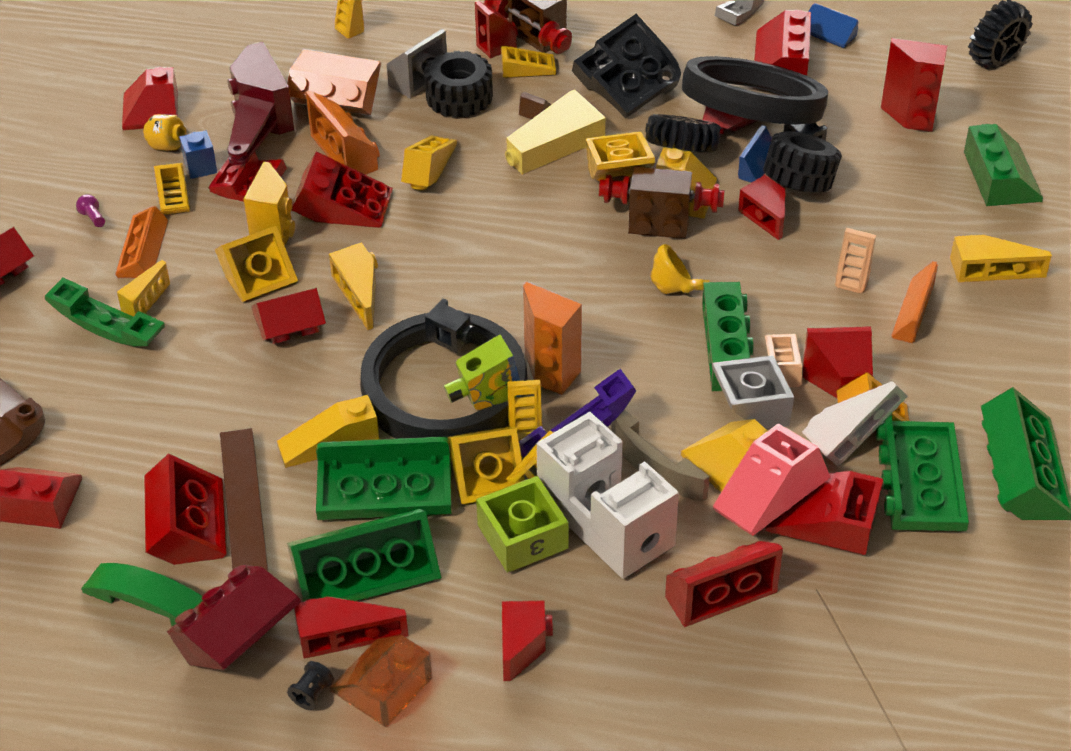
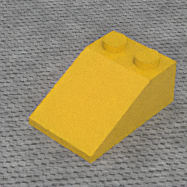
(617, 155)

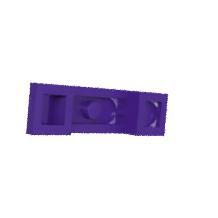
(613, 398)

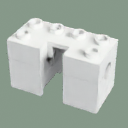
(618, 520)

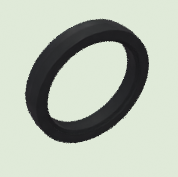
(708, 82)
(405, 425)

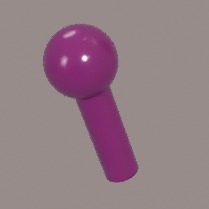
(89, 205)

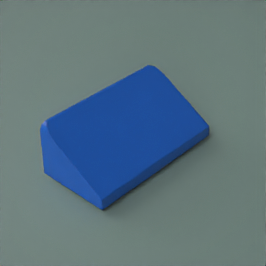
(832, 25)
(754, 156)

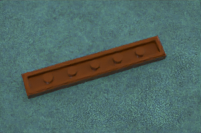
(243, 499)

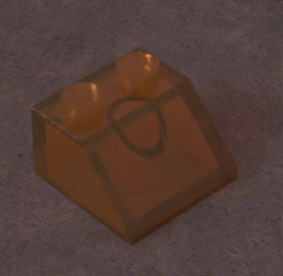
(385, 678)

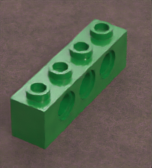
(725, 325)

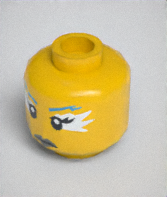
(163, 132)

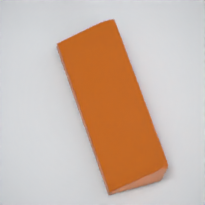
(142, 243)
(915, 304)

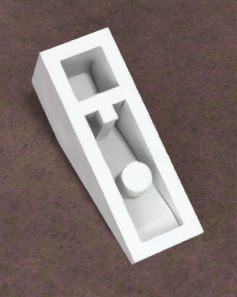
(849, 423)

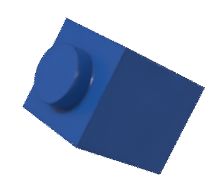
(198, 154)

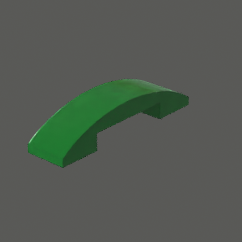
(101, 319)
(141, 589)

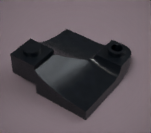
(628, 66)

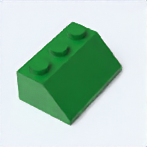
(999, 167)

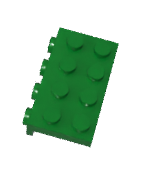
(922, 476)
(383, 477)

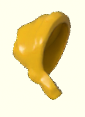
(671, 274)

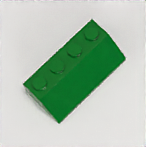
(1025, 458)
(366, 558)

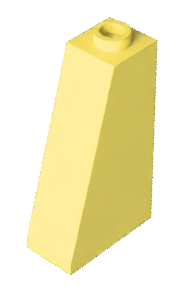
(554, 133)

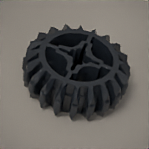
(1000, 34)
(682, 133)

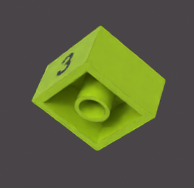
(522, 524)

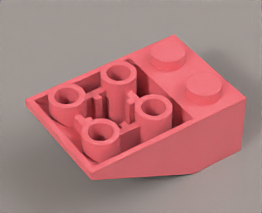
(771, 479)

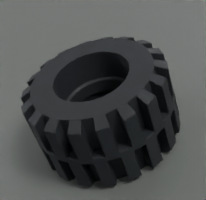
(458, 84)
(802, 162)

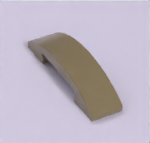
(683, 476)

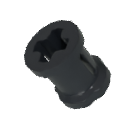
(309, 700)

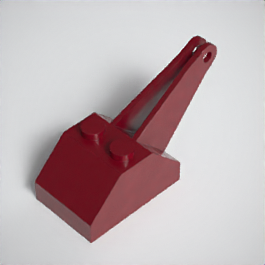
(260, 102)

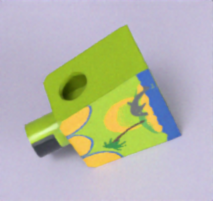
(484, 375)

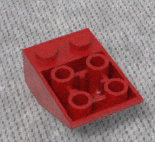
(340, 194)
(835, 513)

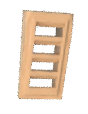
(851, 277)
(786, 356)

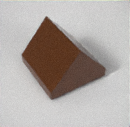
(531, 105)

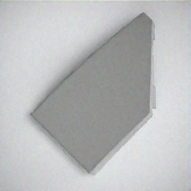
(737, 10)

